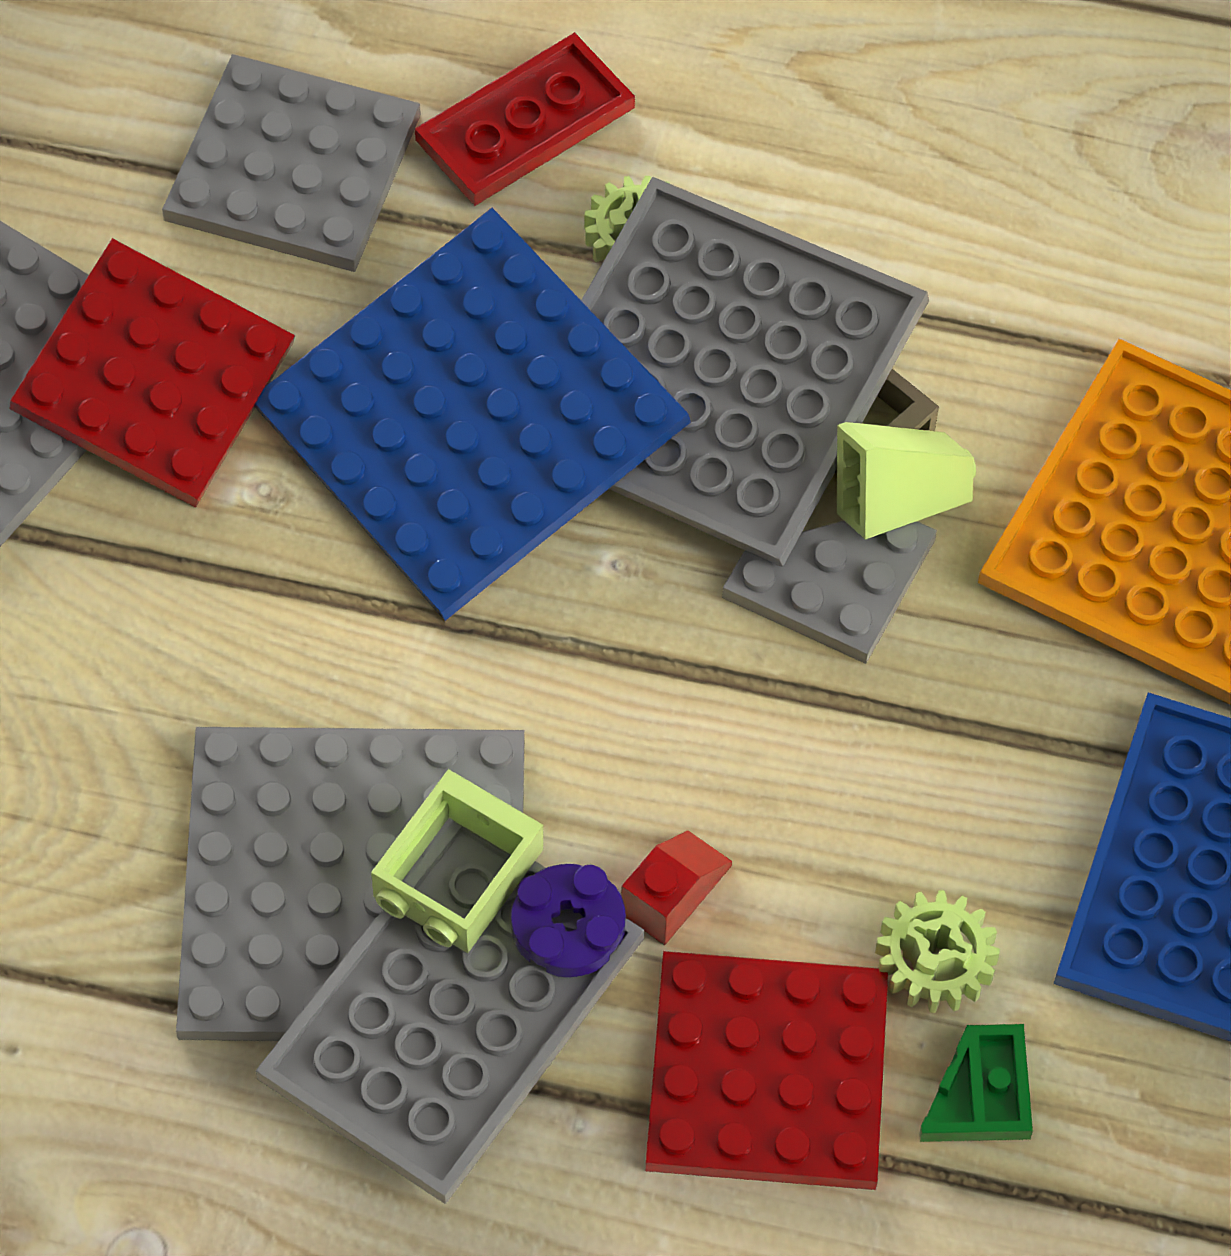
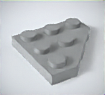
(834, 584)

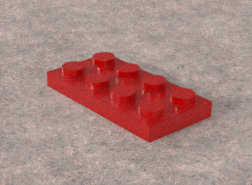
(524, 118)

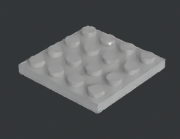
(292, 162)

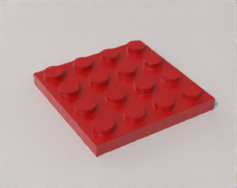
(152, 372)
(768, 1071)

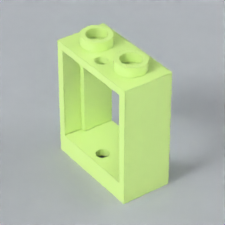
(484, 816)

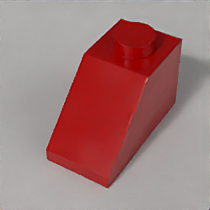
(672, 884)

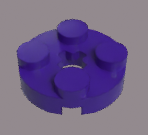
(575, 889)

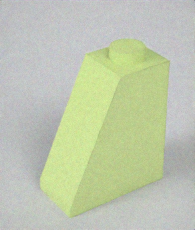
(898, 476)

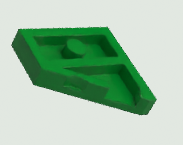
(983, 1089)

